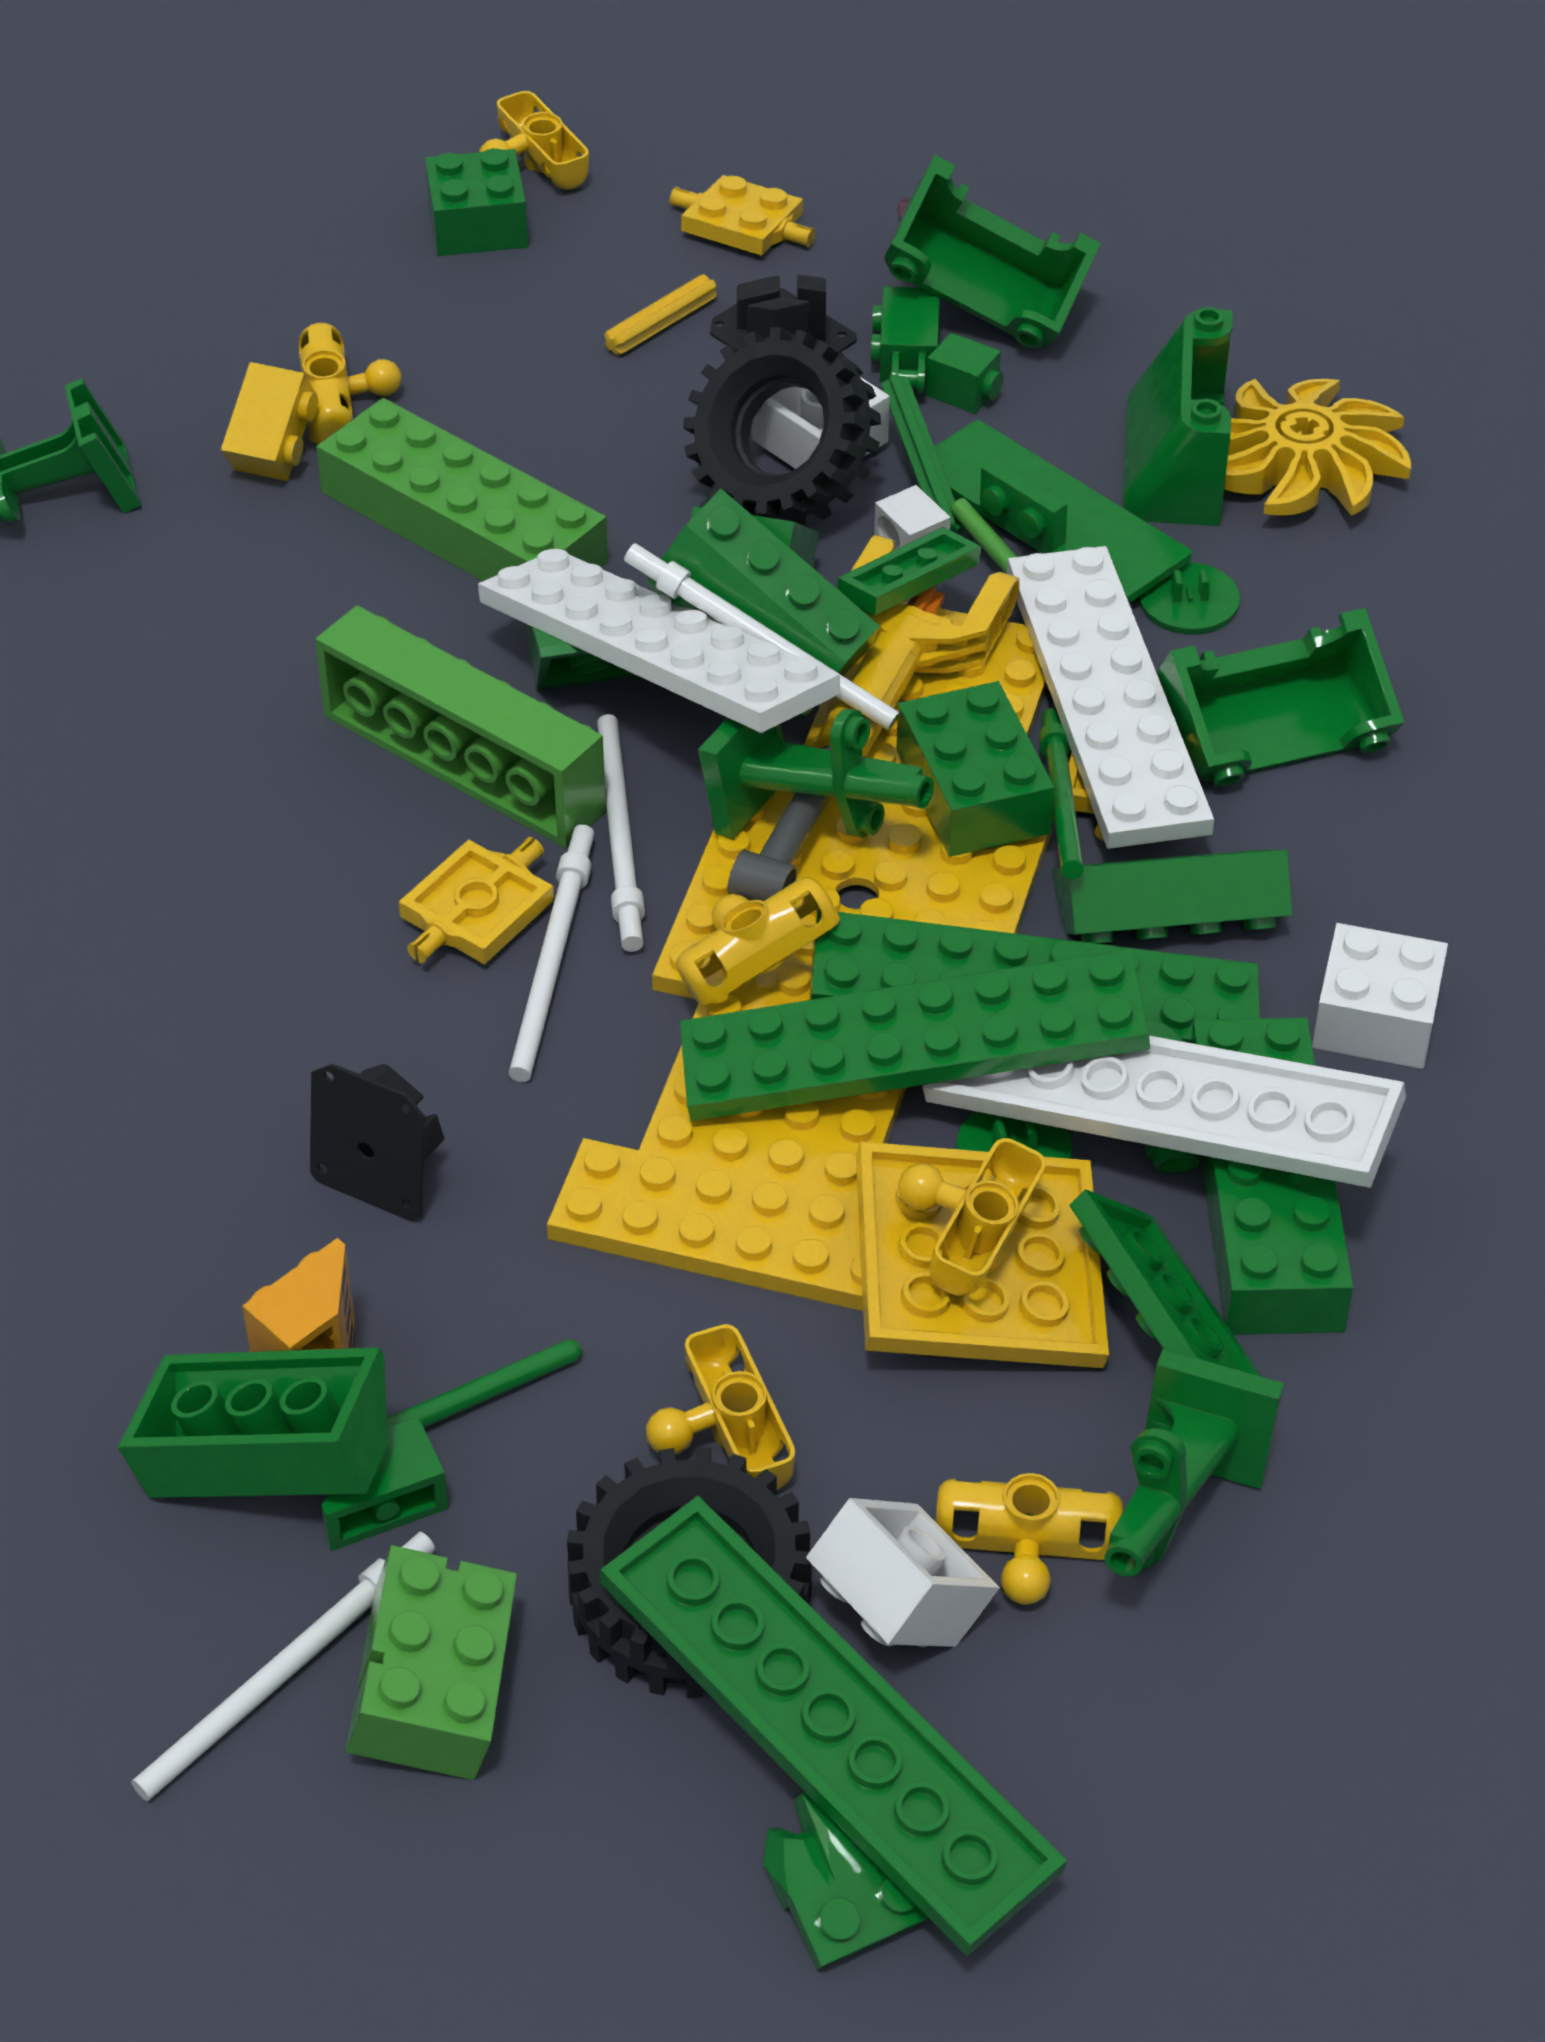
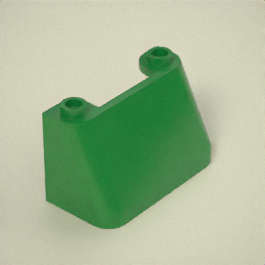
(987, 261)
(1180, 426)
(1282, 700)

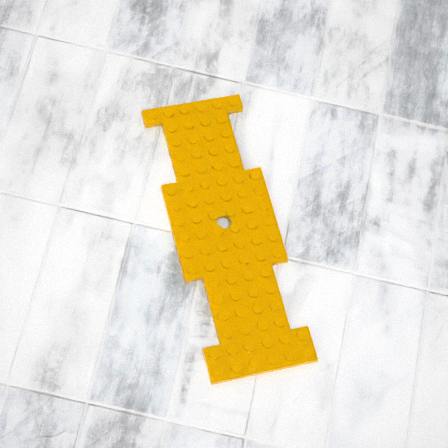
(776, 1188)

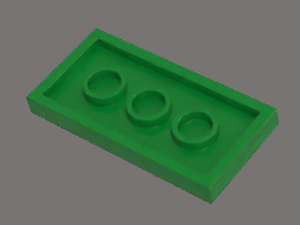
(1158, 1282)

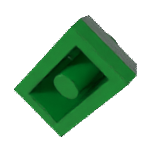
(404, 1489)

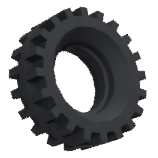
(737, 394)
(642, 1503)

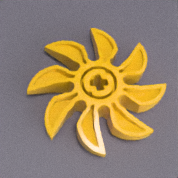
(1311, 446)

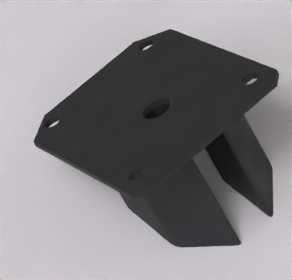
(765, 305)
(371, 1137)

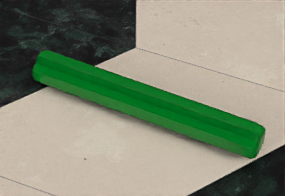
(919, 445)

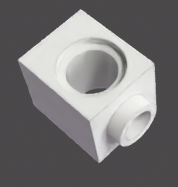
(908, 516)

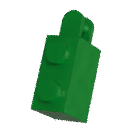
(905, 333)

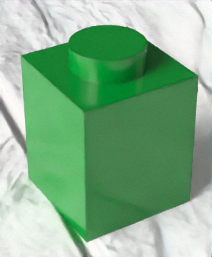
(963, 373)

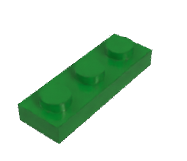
(909, 570)

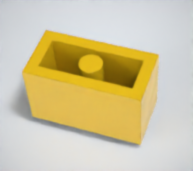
(269, 421)

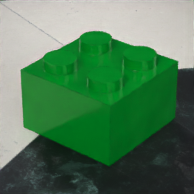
(476, 202)

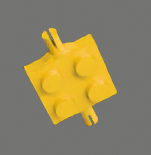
(743, 215)
(476, 901)

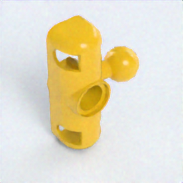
(543, 138)
(326, 369)
(754, 937)
(981, 1215)
(752, 1433)
(1006, 1528)

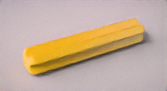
(660, 314)

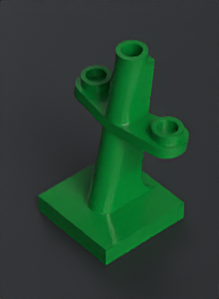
(82, 449)
(750, 766)
(1197, 1426)

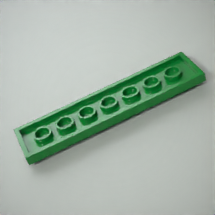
(891, 952)
(913, 1035)
(834, 1725)

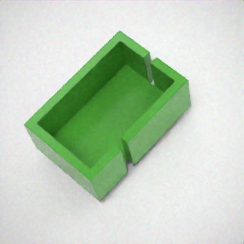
(439, 1666)

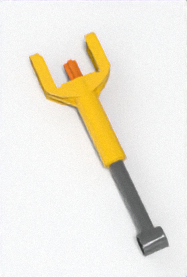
(907, 643)

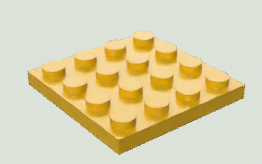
(1036, 1300)

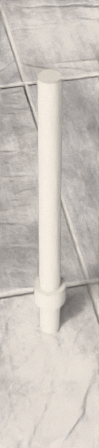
(676, 582)
(572, 876)
(627, 899)
(267, 1679)

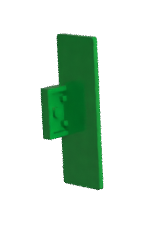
(1054, 508)

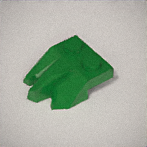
(833, 1888)

